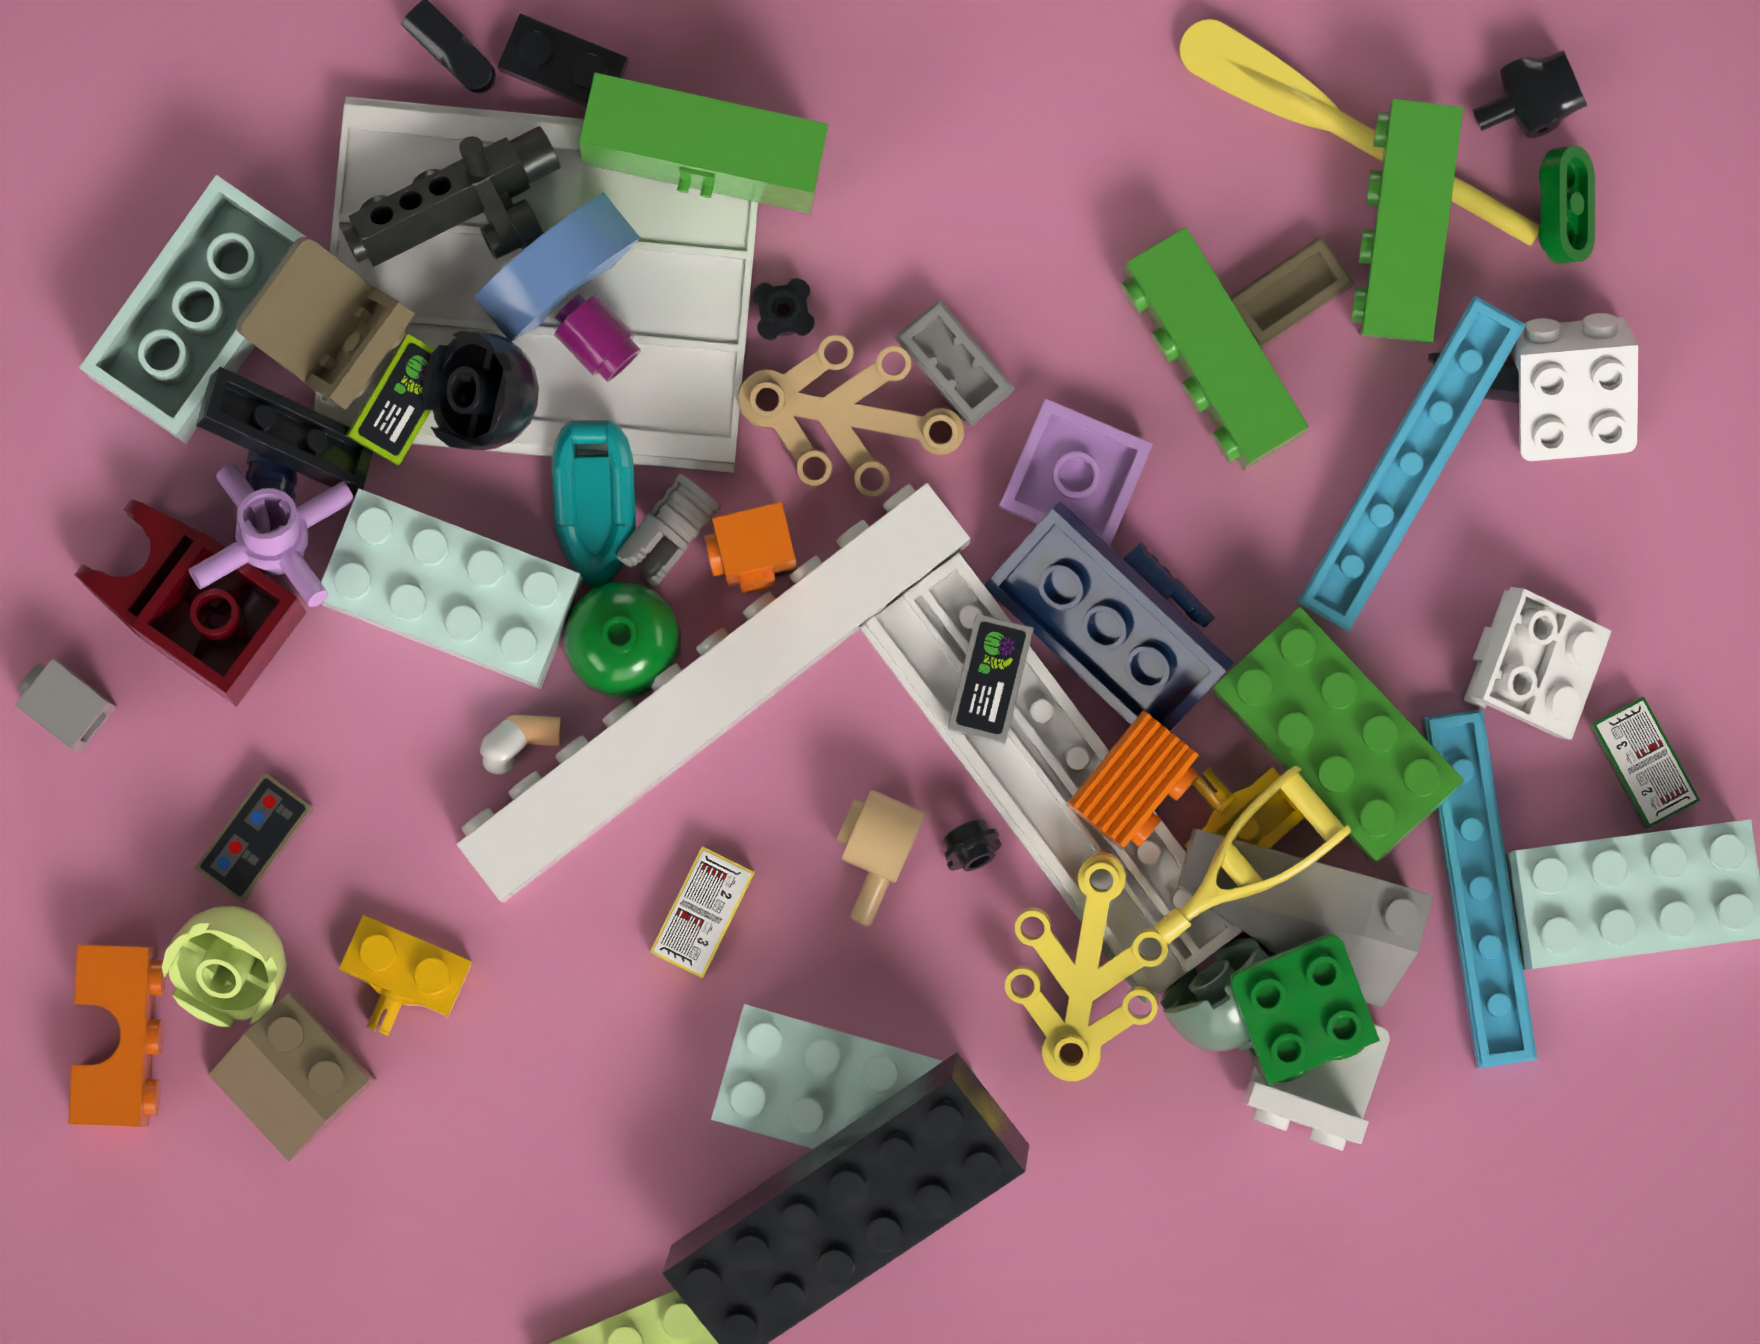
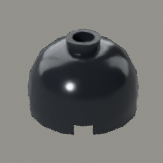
(480, 391)

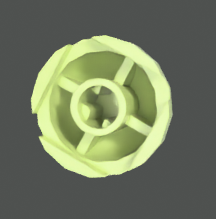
(226, 965)

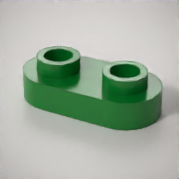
(1567, 205)

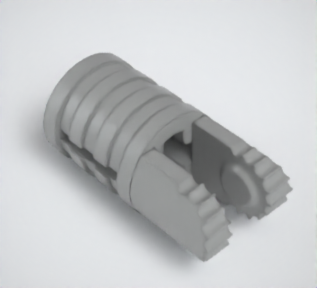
(674, 518)

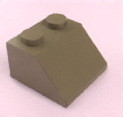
(291, 1075)

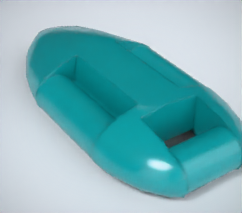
(593, 498)

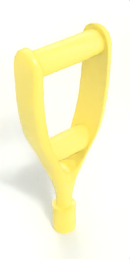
(1237, 866)

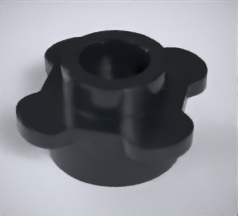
(795, 321)
(971, 846)

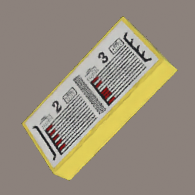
(702, 912)

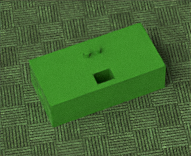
(702, 143)

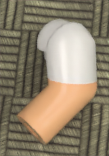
(513, 735)

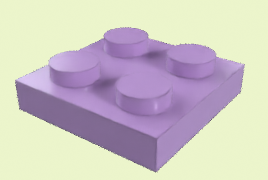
(1079, 464)

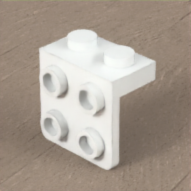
(1577, 387)
(1325, 1098)

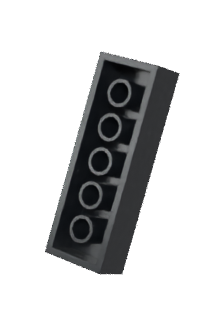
(847, 1207)

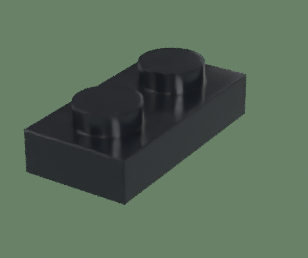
(557, 60)

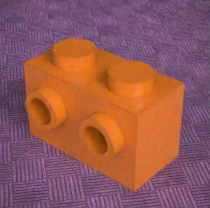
(751, 548)

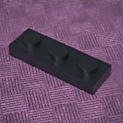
(282, 431)

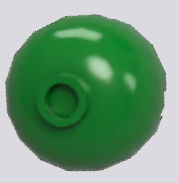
(621, 639)

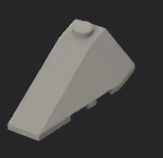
(1371, 916)

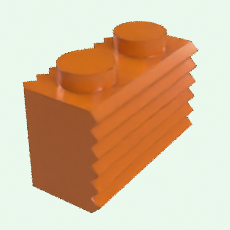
(1134, 781)

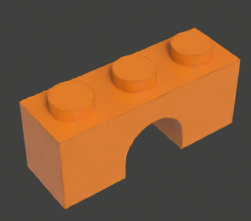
(121, 1087)

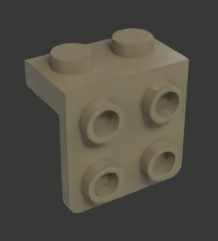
(324, 322)

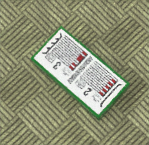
(1644, 763)

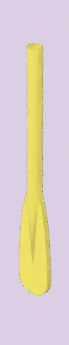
(1265, 81)

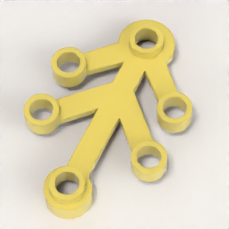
(1084, 979)

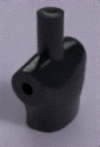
(1536, 94)

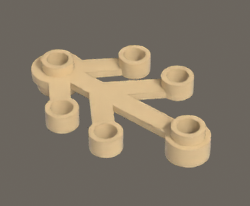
(840, 413)

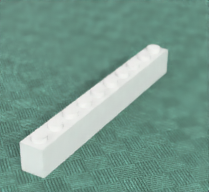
(713, 692)

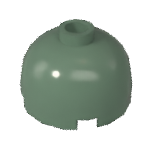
(1204, 1004)

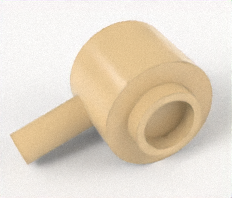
(878, 841)

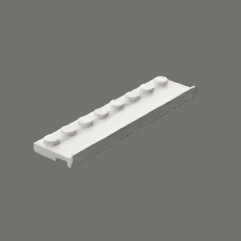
(1039, 771)

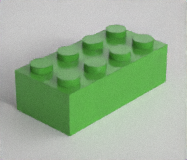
(1348, 739)

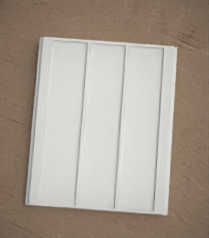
(674, 289)

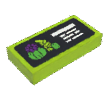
(395, 405)

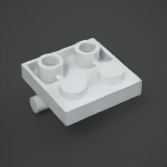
(1537, 662)

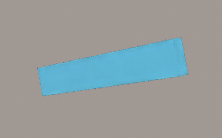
(1411, 463)
(1481, 895)

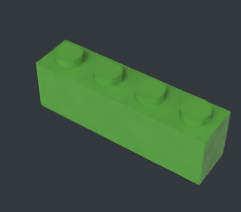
(1410, 221)
(1213, 348)

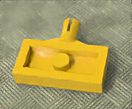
(1268, 823)
(403, 972)

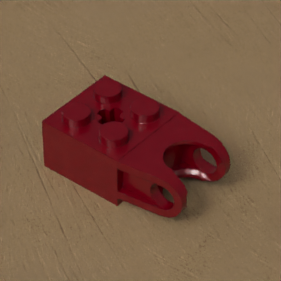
(174, 614)

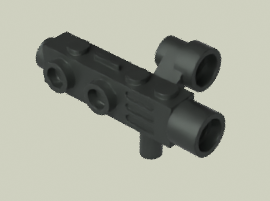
(450, 196)

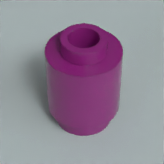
(596, 336)

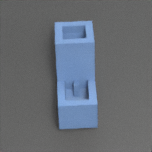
(556, 265)

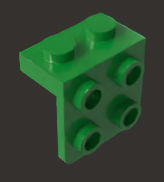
(1302, 1009)

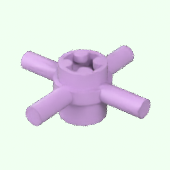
(285, 545)

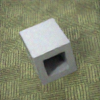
(63, 704)

